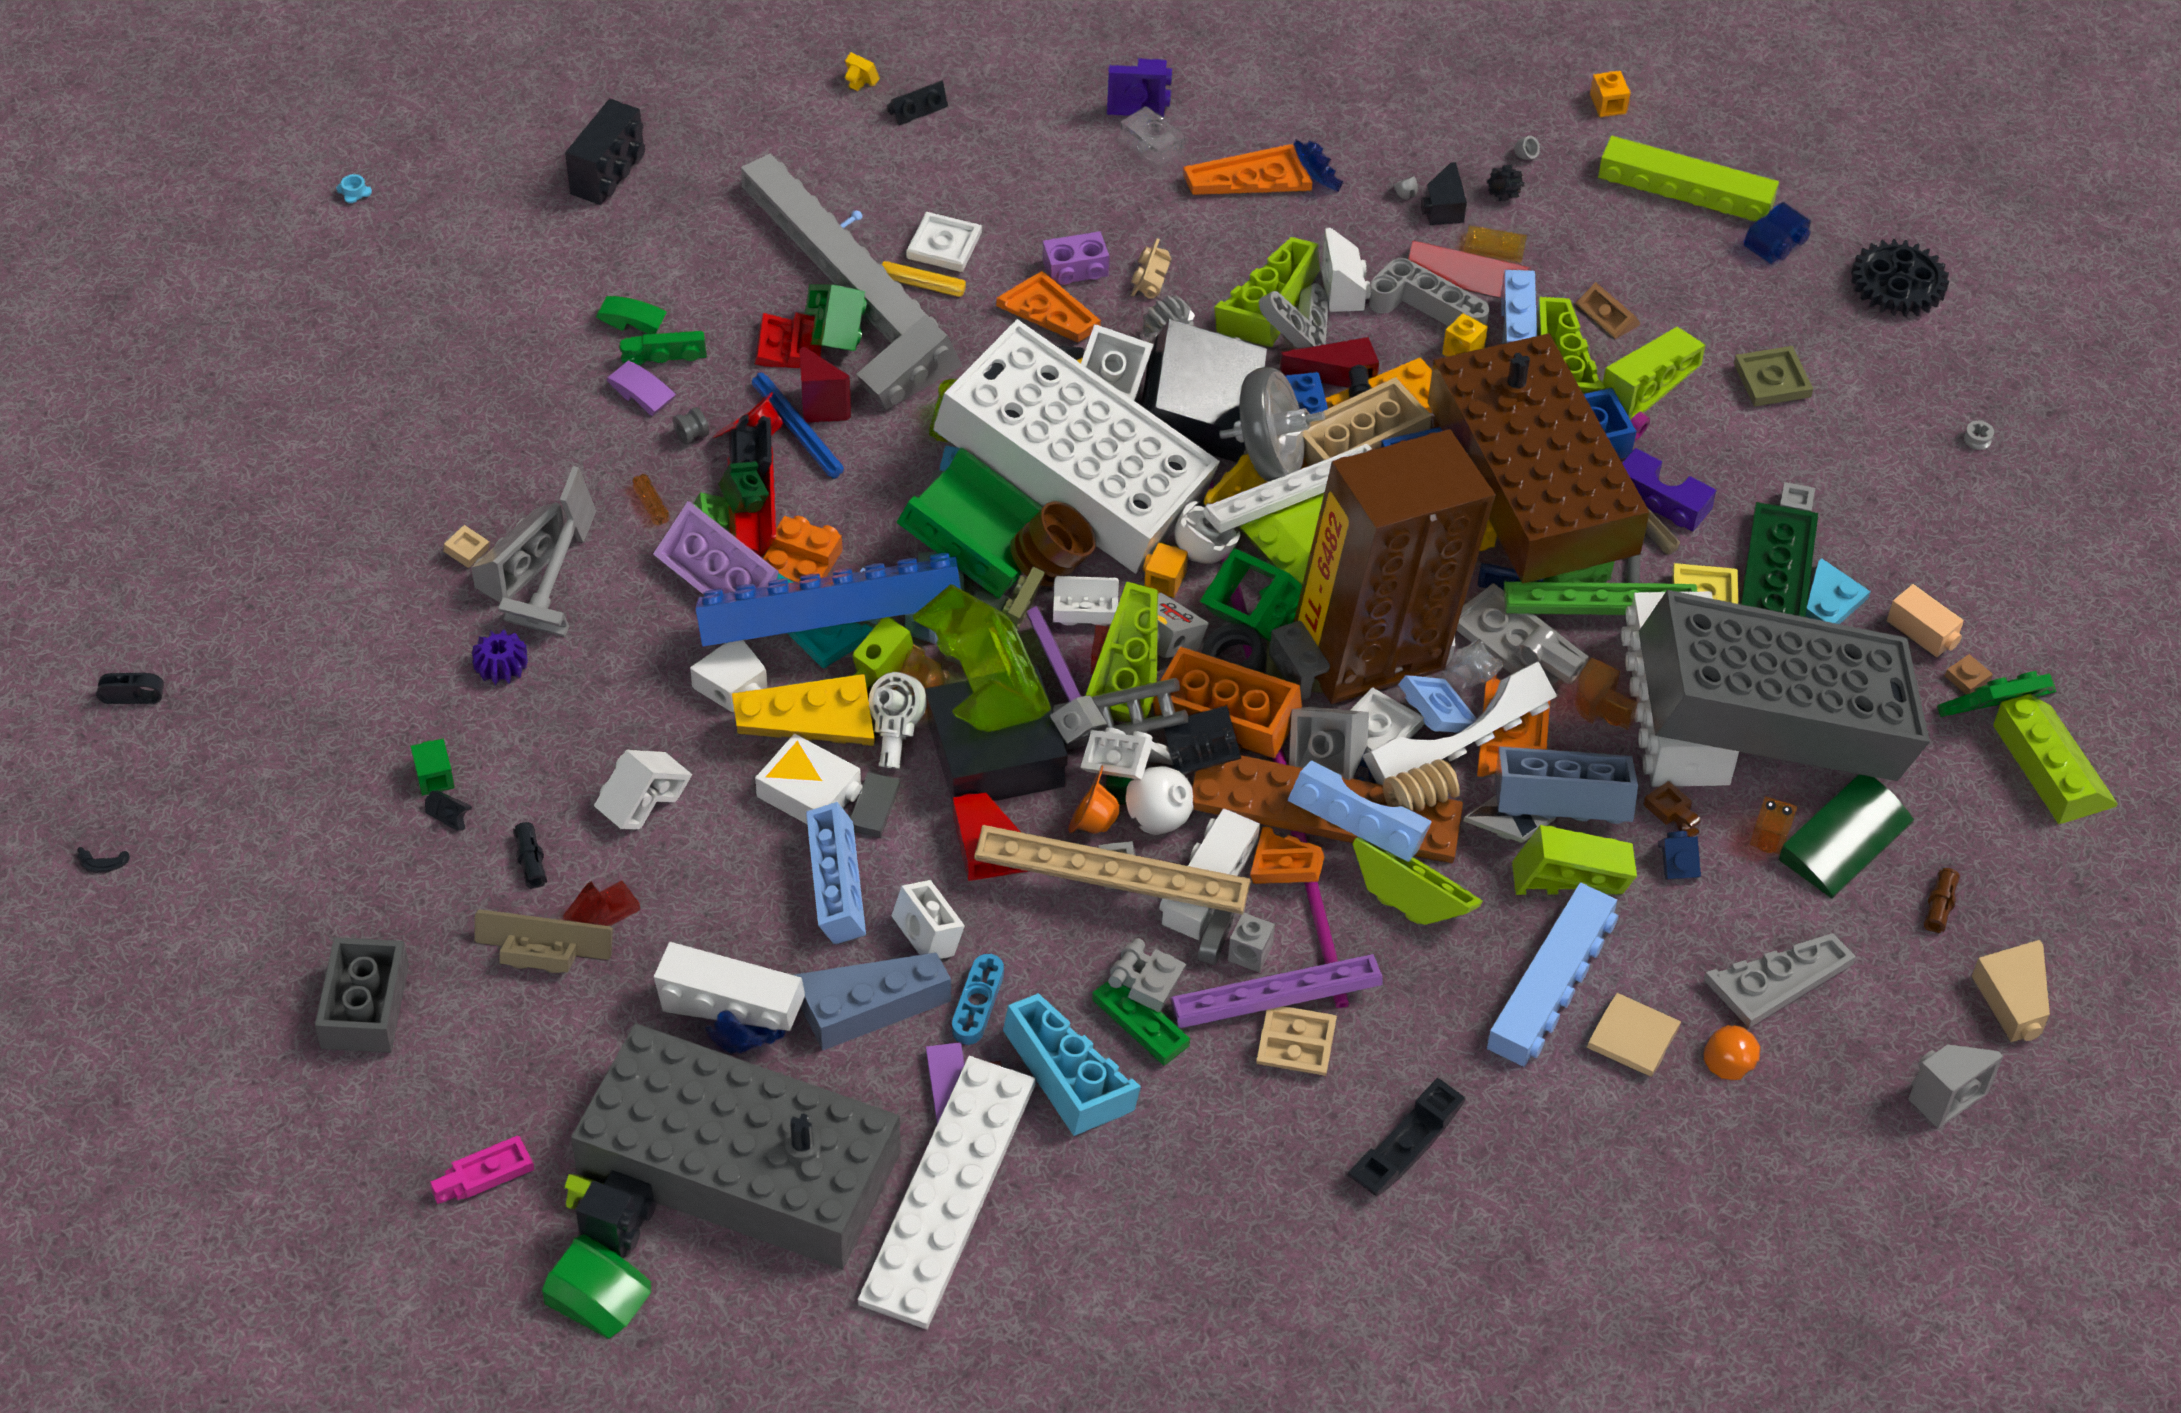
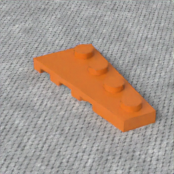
(1253, 172)

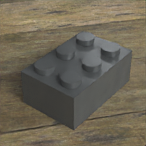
(362, 995)

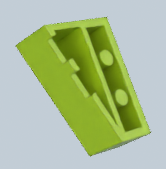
(1565, 858)

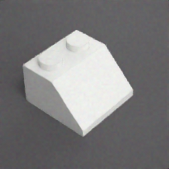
(1343, 274)

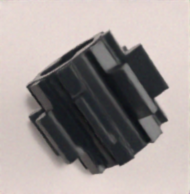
(1505, 182)

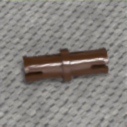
(1941, 900)

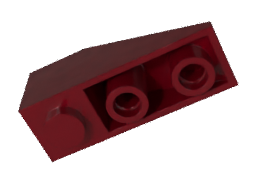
(1331, 360)

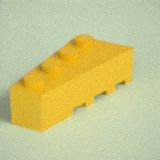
(813, 710)

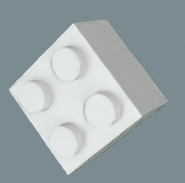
(1117, 359)

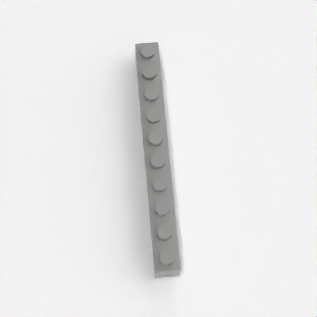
(830, 245)

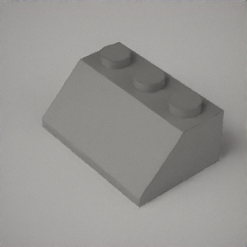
(519, 554)

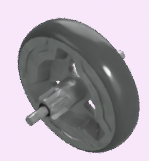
(1271, 423)

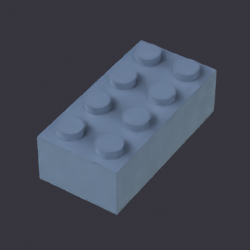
(1566, 784)

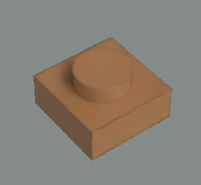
(1968, 674)

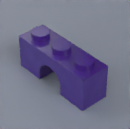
(1682, 504)

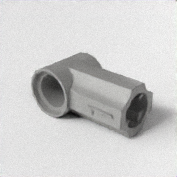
(1544, 647)

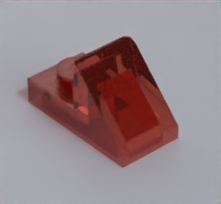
(604, 906)

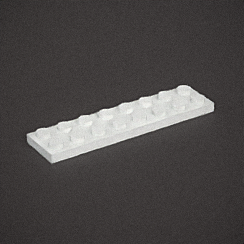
(947, 1193)

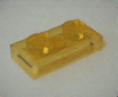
(1495, 243)

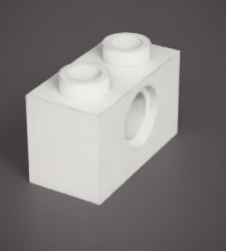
(927, 919)

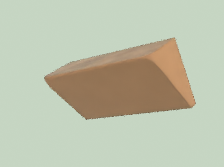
(1607, 311)

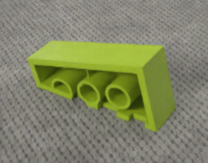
(1287, 272)
(1653, 370)

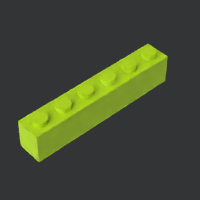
(1687, 179)

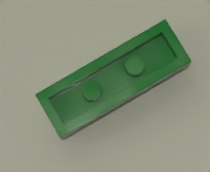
(1144, 1024)

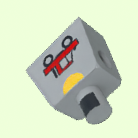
(1177, 627)

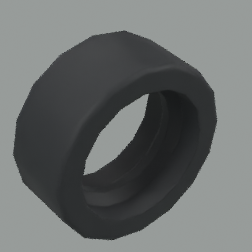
(1237, 635)

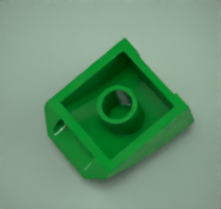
(595, 1287)

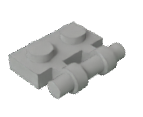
(1157, 976)

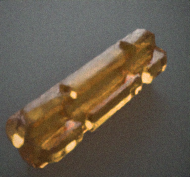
(650, 499)

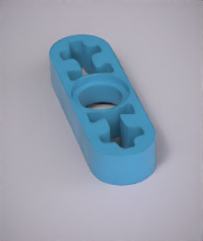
(975, 986)

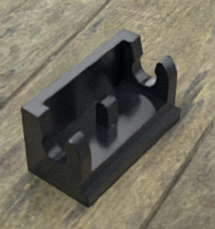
(751, 443)

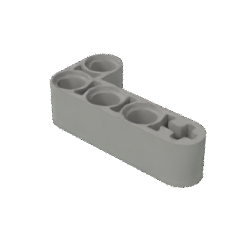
(1425, 291)

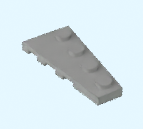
(1777, 979)

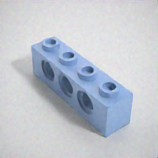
(835, 873)

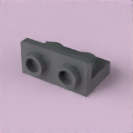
(1297, 656)

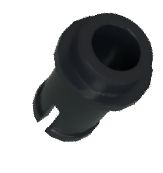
(1358, 380)

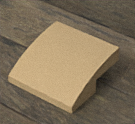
(1634, 1034)
(1297, 1040)

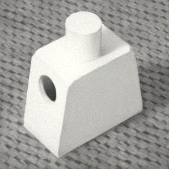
(728, 671)

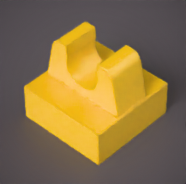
(860, 72)

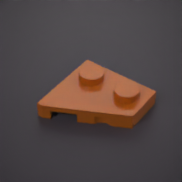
(1285, 860)

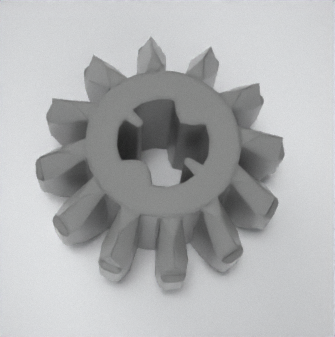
(1168, 308)

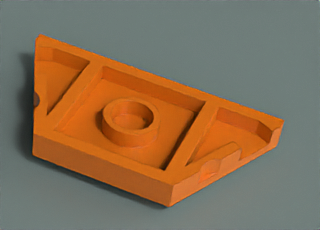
(1529, 734)

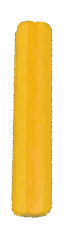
(925, 279)

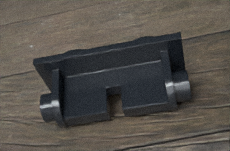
(918, 103)

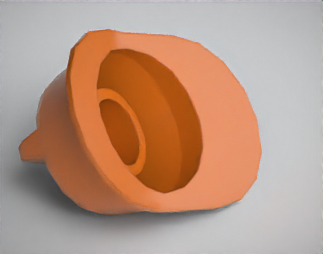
(1096, 810)

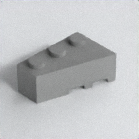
(910, 364)

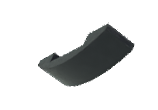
(1409, 1140)

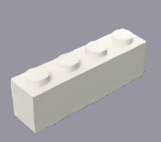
(1224, 850)

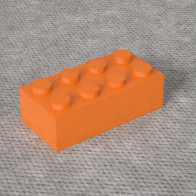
(1256, 701)

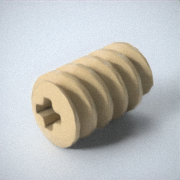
(1422, 785)

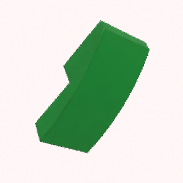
(622, 310)

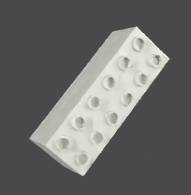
(1668, 758)

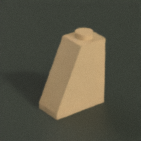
(2016, 989)

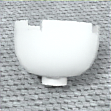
(1201, 538)
(1160, 800)

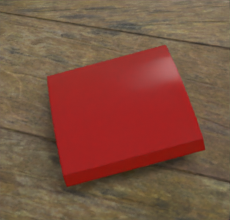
(782, 339)

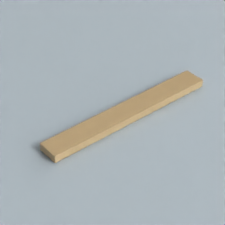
(1112, 869)

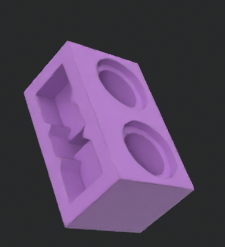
(1076, 258)

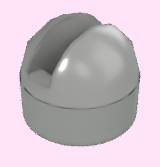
(1527, 148)
(1406, 188)

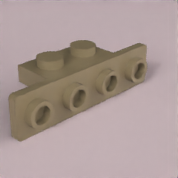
(542, 941)

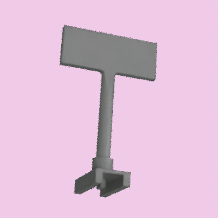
(580, 514)

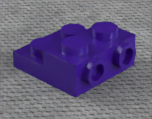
(1139, 86)

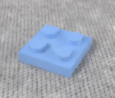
(1437, 703)

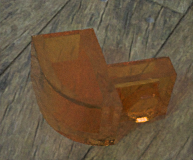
(1598, 696)

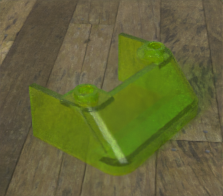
(992, 658)

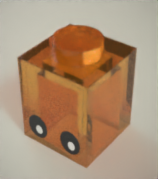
(1773, 825)

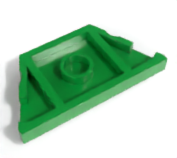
(1999, 691)

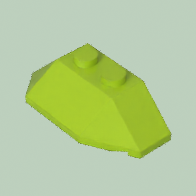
(1412, 886)

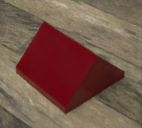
(823, 389)

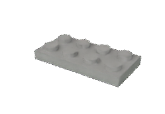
(1503, 632)

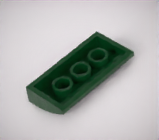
(1846, 835)

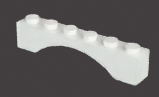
(1514, 697)

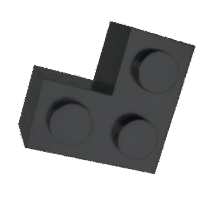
(616, 1211)

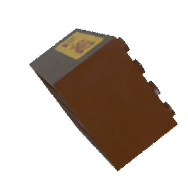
(1393, 562)

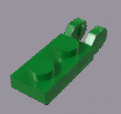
(663, 347)

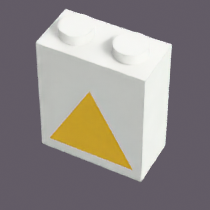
(806, 779)

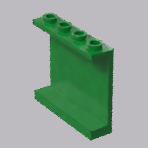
(972, 518)

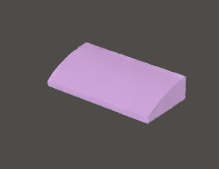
(710, 554)

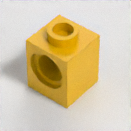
(1464, 336)

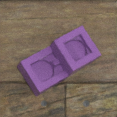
(642, 386)

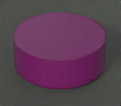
(1641, 423)

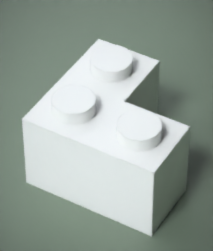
(637, 785)

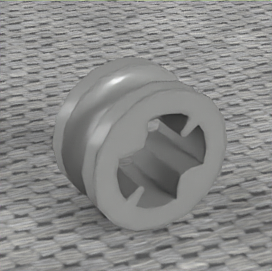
(1979, 442)

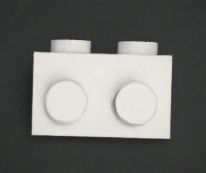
(1085, 600)

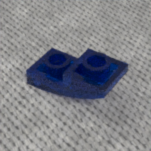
(1317, 164)

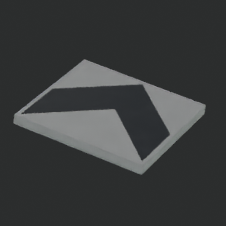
(1504, 825)

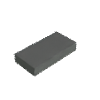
(874, 804)

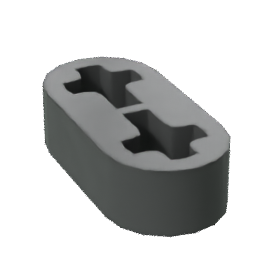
(1215, 936)

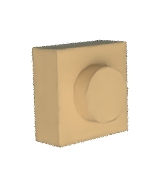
(466, 546)

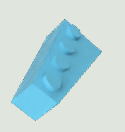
(1067, 1067)

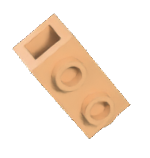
(1925, 621)

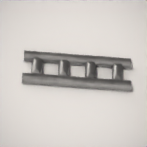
(1132, 698)

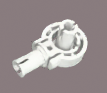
(896, 713)

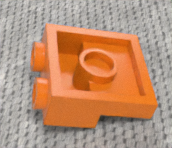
(803, 548)

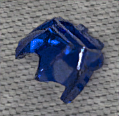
(740, 1037)

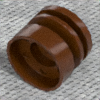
(1053, 542)

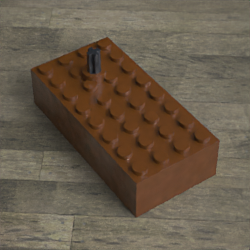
(1543, 453)

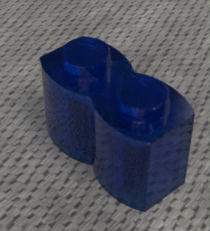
(1778, 233)

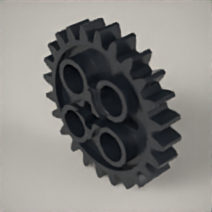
(1899, 277)

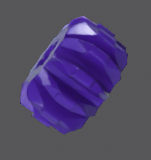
(499, 656)

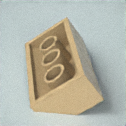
(1365, 419)

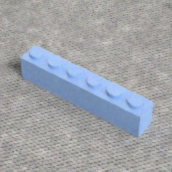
(1552, 975)

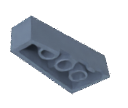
(871, 995)

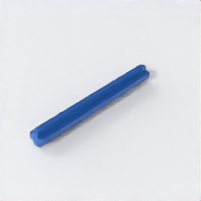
(798, 426)

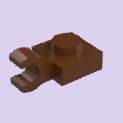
(1672, 805)

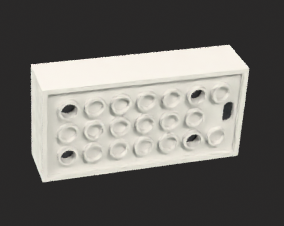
(1075, 442)

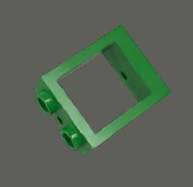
(1265, 618)

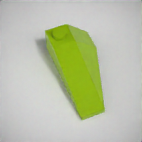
(1129, 649)

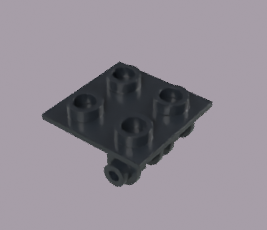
(1203, 741)

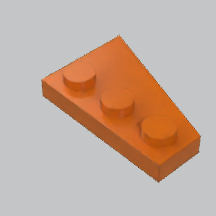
(1049, 306)

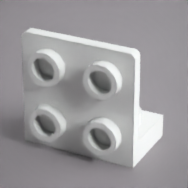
(1122, 753)

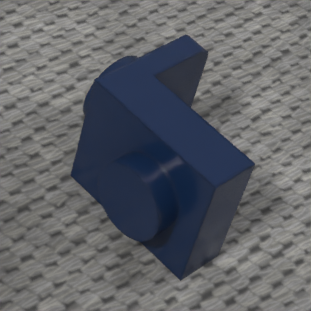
(1680, 856)

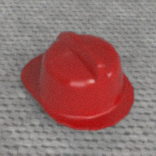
(762, 408)

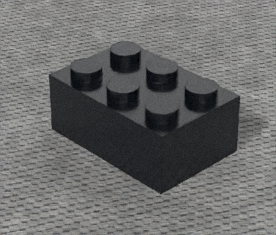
(605, 151)

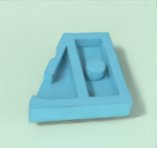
(1834, 594)

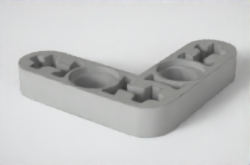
(1301, 327)

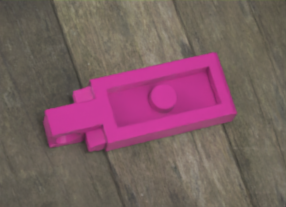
(483, 1170)

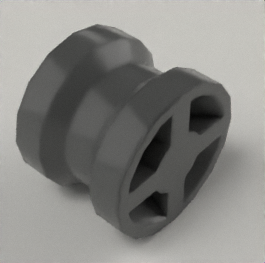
(690, 425)

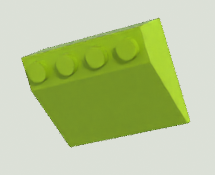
(1286, 535)

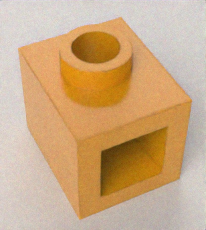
(1610, 93)
(1165, 569)

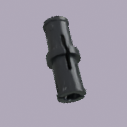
(529, 855)

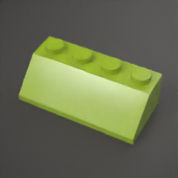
(2051, 759)

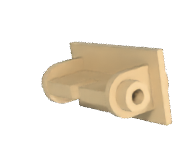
(1145, 277)

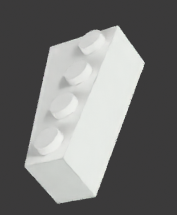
(708, 983)

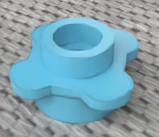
(353, 188)

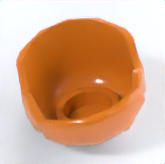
(1731, 1052)

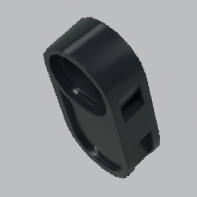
(125, 688)

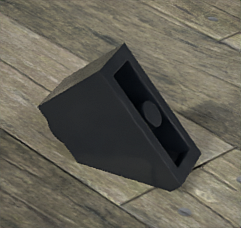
(1445, 198)

